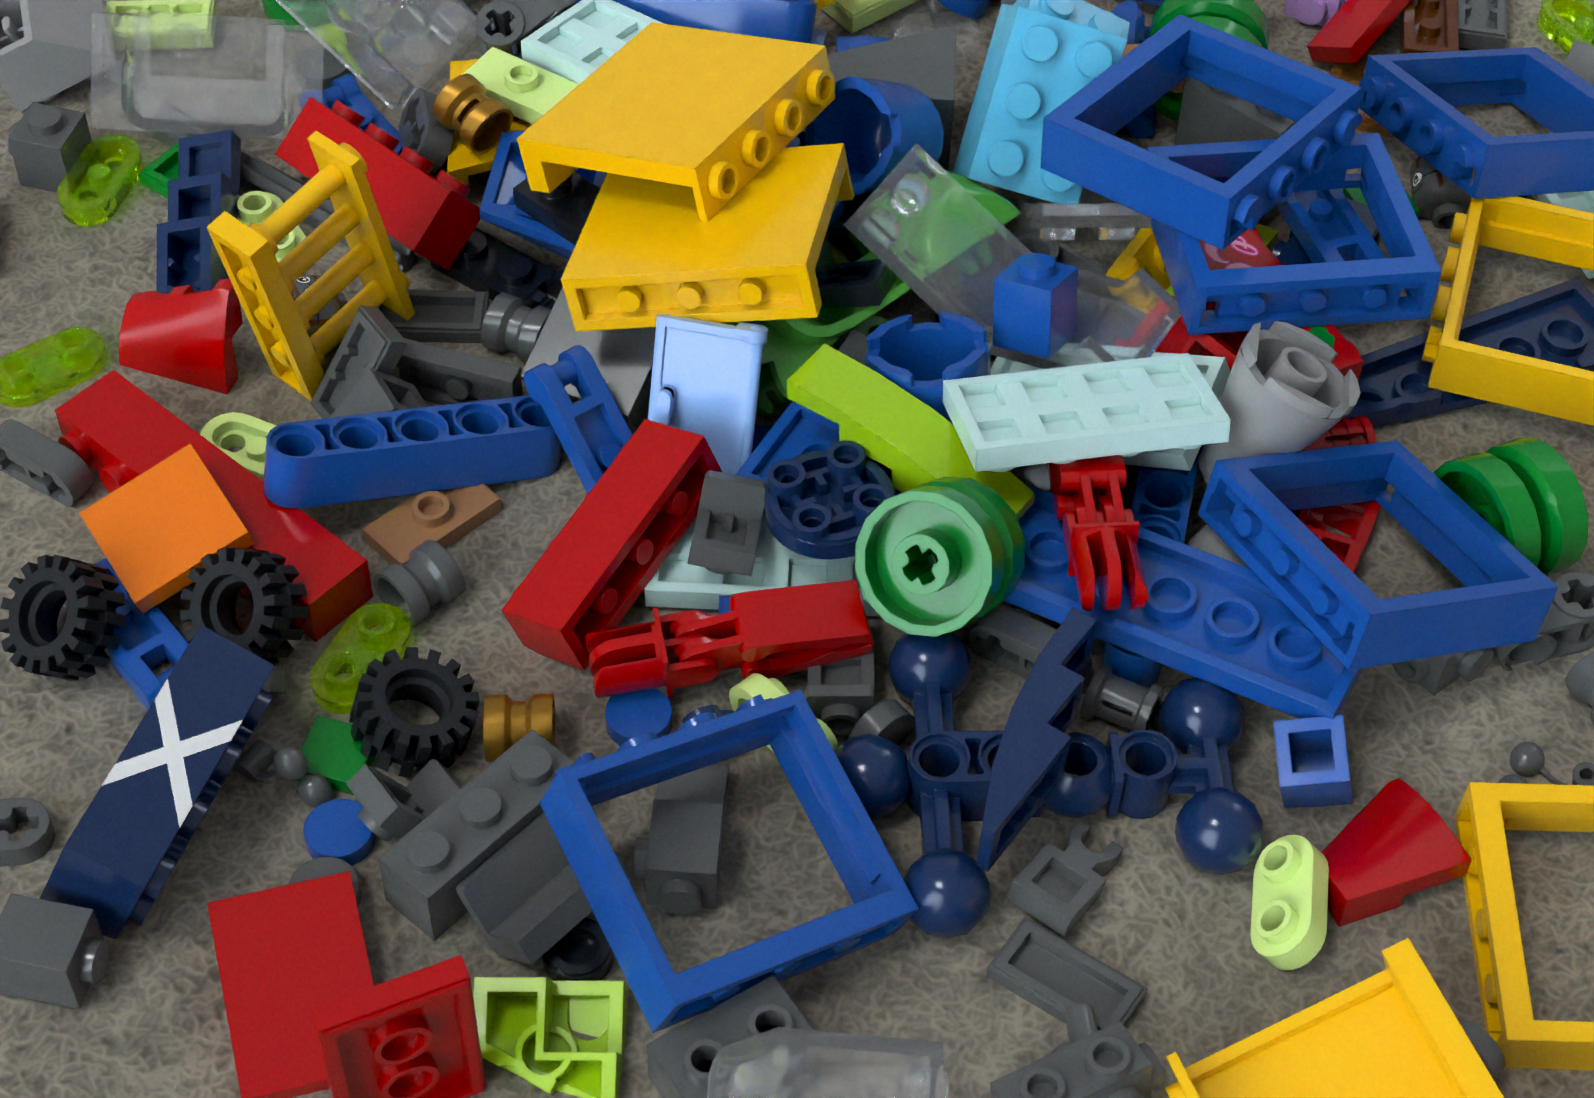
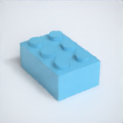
(1026, 75)

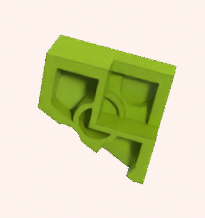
(529, 1025)

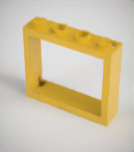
(1493, 374)
(1494, 923)

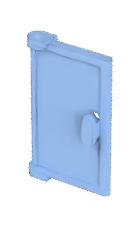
(713, 381)

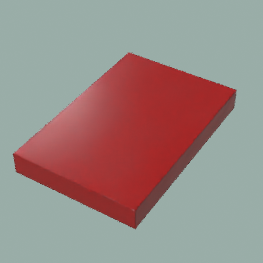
(276, 962)
(404, 1037)

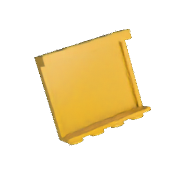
(683, 112)
(749, 262)
(1365, 1042)

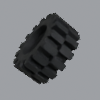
(272, 596)
(88, 621)
(418, 681)

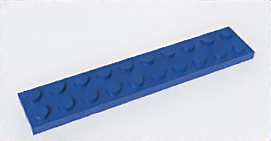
(1200, 608)

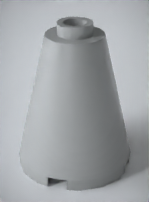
(1280, 395)

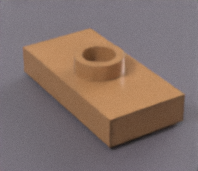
(430, 516)

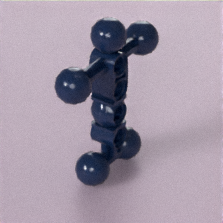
(1201, 721)

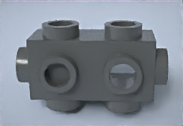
(1088, 1066)

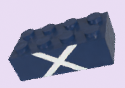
(162, 783)

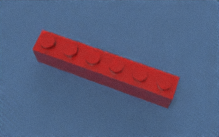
(128, 432)

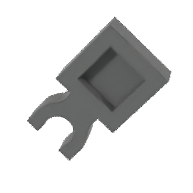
(1063, 884)

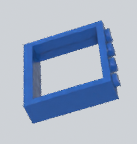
(1415, 102)
(1083, 147)
(1312, 291)
(1251, 510)
(830, 802)

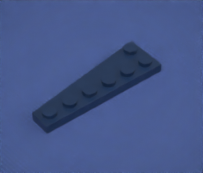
(1542, 325)

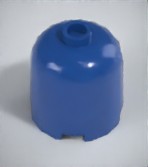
(877, 126)
(927, 353)

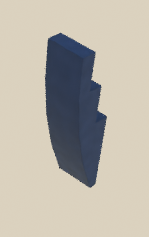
(204, 190)
(1034, 740)

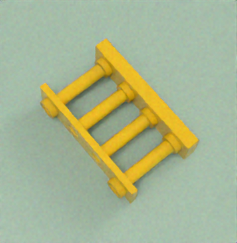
(267, 285)

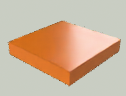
(164, 526)

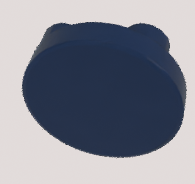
(823, 499)

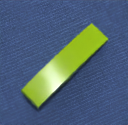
(893, 426)

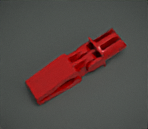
(1098, 531)
(763, 634)

